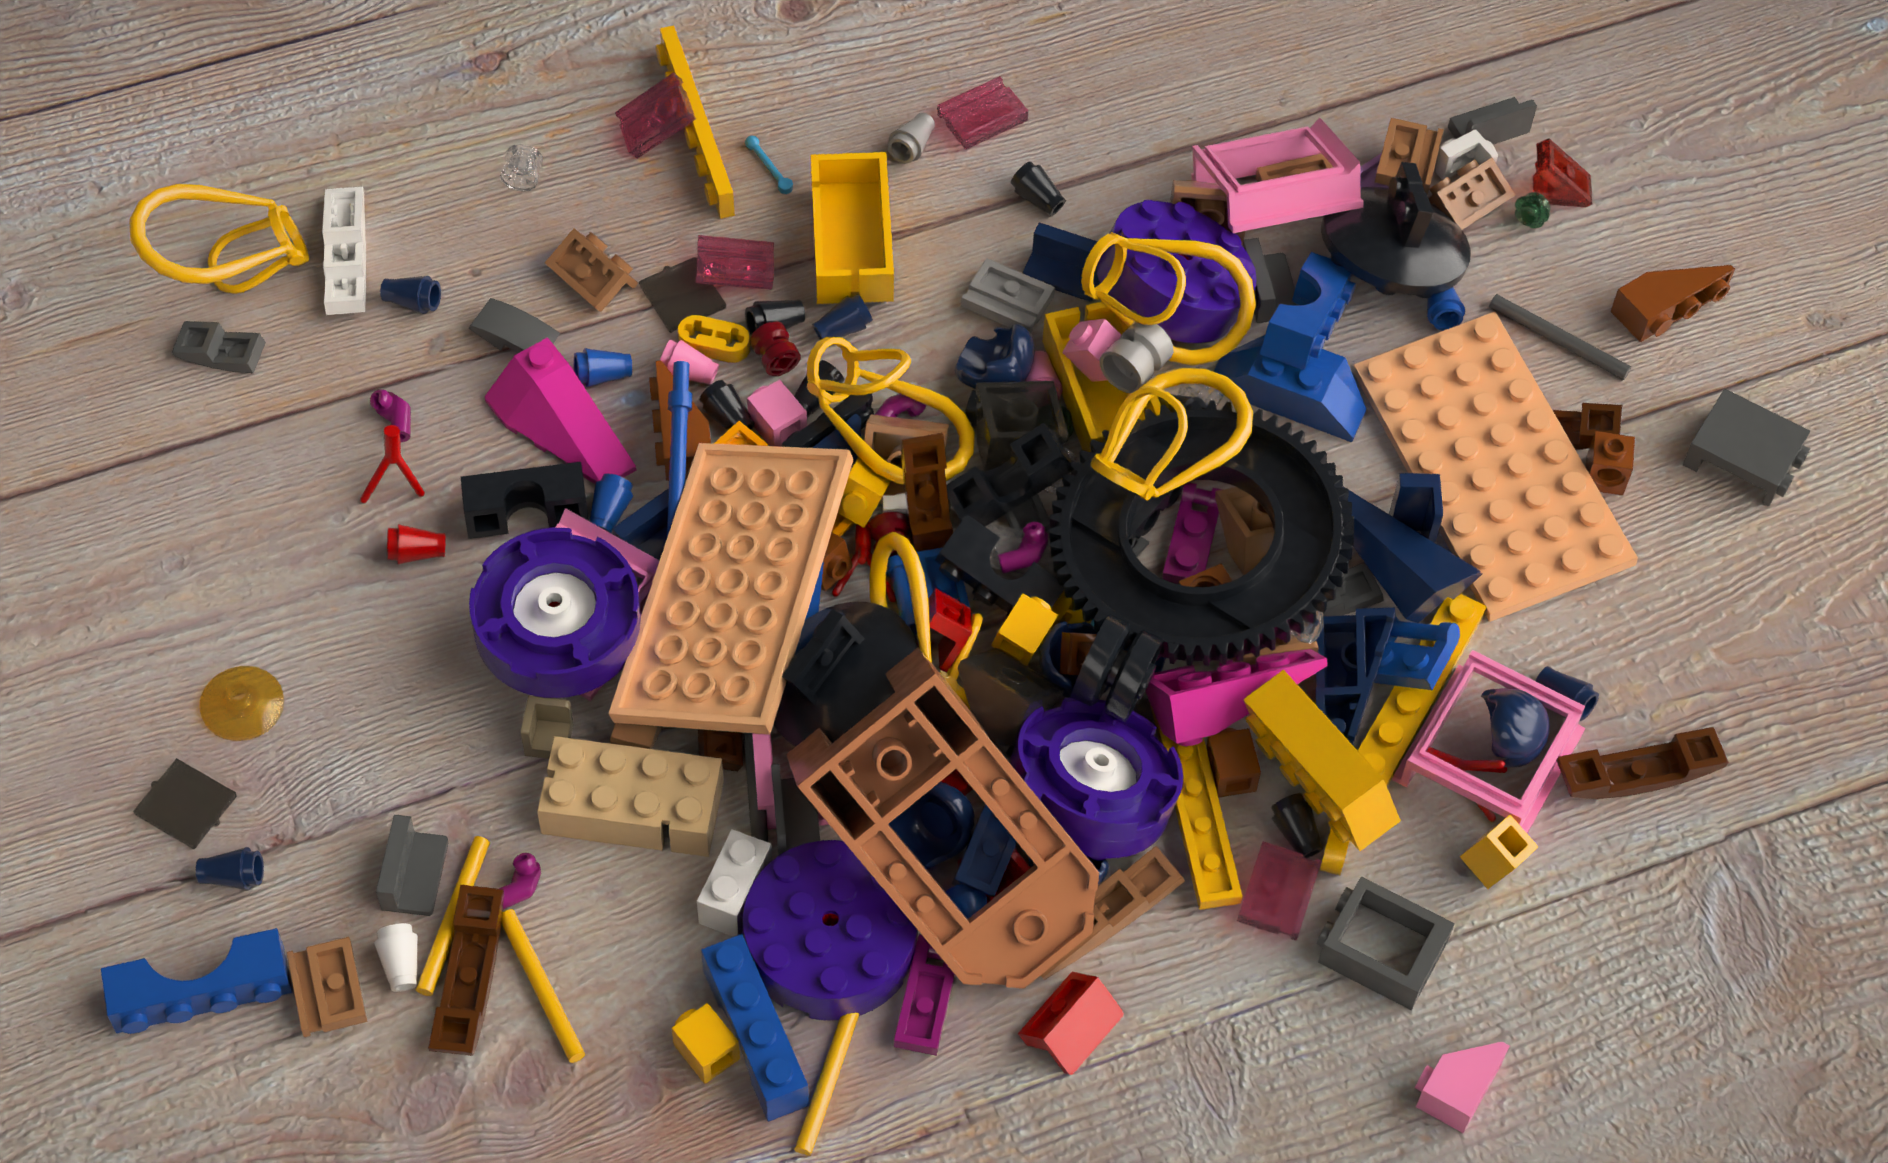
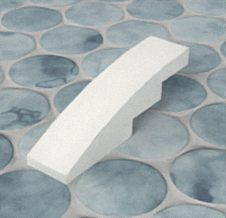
(344, 250)

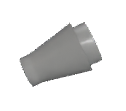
(910, 139)

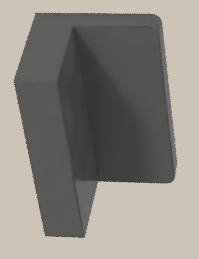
(1496, 121)
(1273, 280)
(794, 814)
(411, 869)

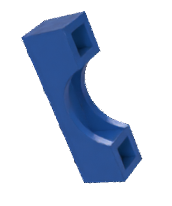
(1301, 329)
(250, 973)
(757, 1027)

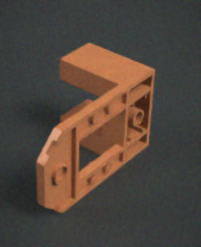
(891, 764)

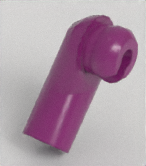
(899, 403)
(394, 410)
(1029, 550)
(523, 881)

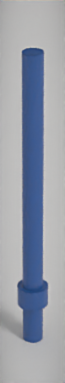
(679, 404)

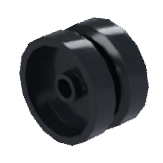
(1122, 670)

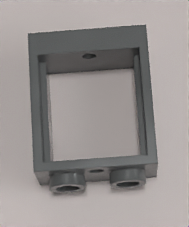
(1370, 972)

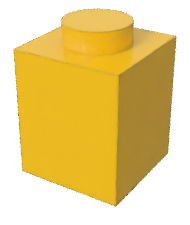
(862, 493)
(1025, 628)
(1499, 851)
(705, 1042)

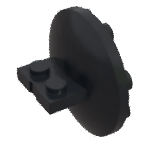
(1398, 239)
(841, 669)

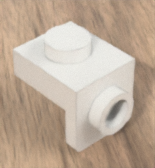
(1461, 151)

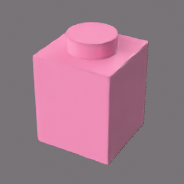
(1088, 343)
(776, 413)

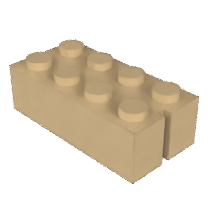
(628, 794)

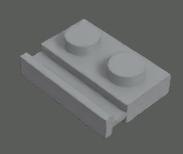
(1007, 296)

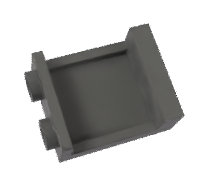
(1750, 444)

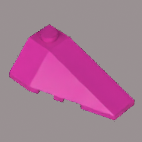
(551, 407)
(1206, 702)

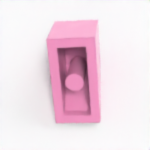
(1459, 1083)

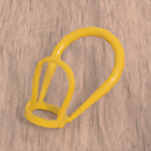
(277, 215)
(1159, 248)
(878, 382)
(1131, 410)
(919, 599)

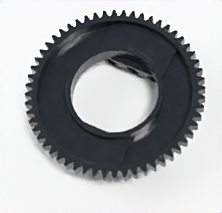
(1310, 550)

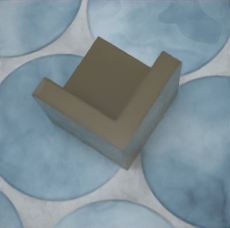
(542, 722)

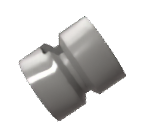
(1136, 356)

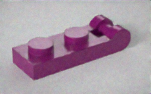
(1191, 534)
(924, 1002)

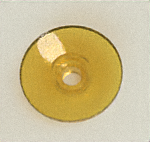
(243, 717)

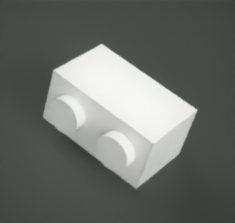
(727, 887)

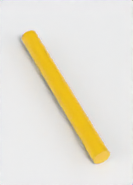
(446, 931)
(542, 986)
(826, 1084)

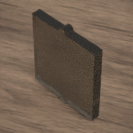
(677, 294)
(185, 803)

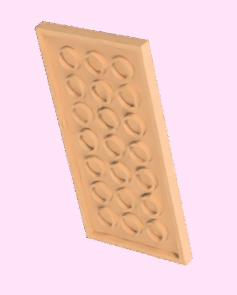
(1507, 471)
(732, 588)

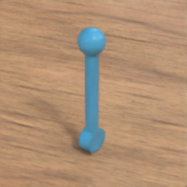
(785, 185)

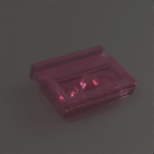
(982, 112)
(655, 115)
(735, 262)
(1279, 890)

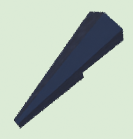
(1406, 563)
(1353, 657)

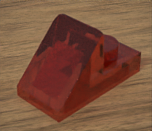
(1561, 177)

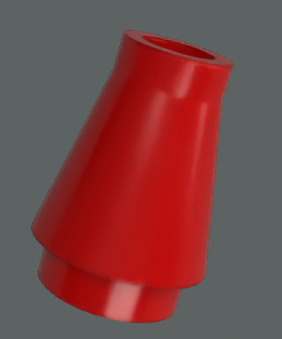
(414, 544)

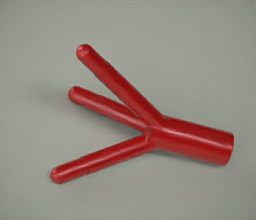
(392, 456)
(861, 556)
(1472, 765)

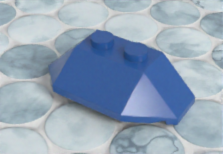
(1318, 397)

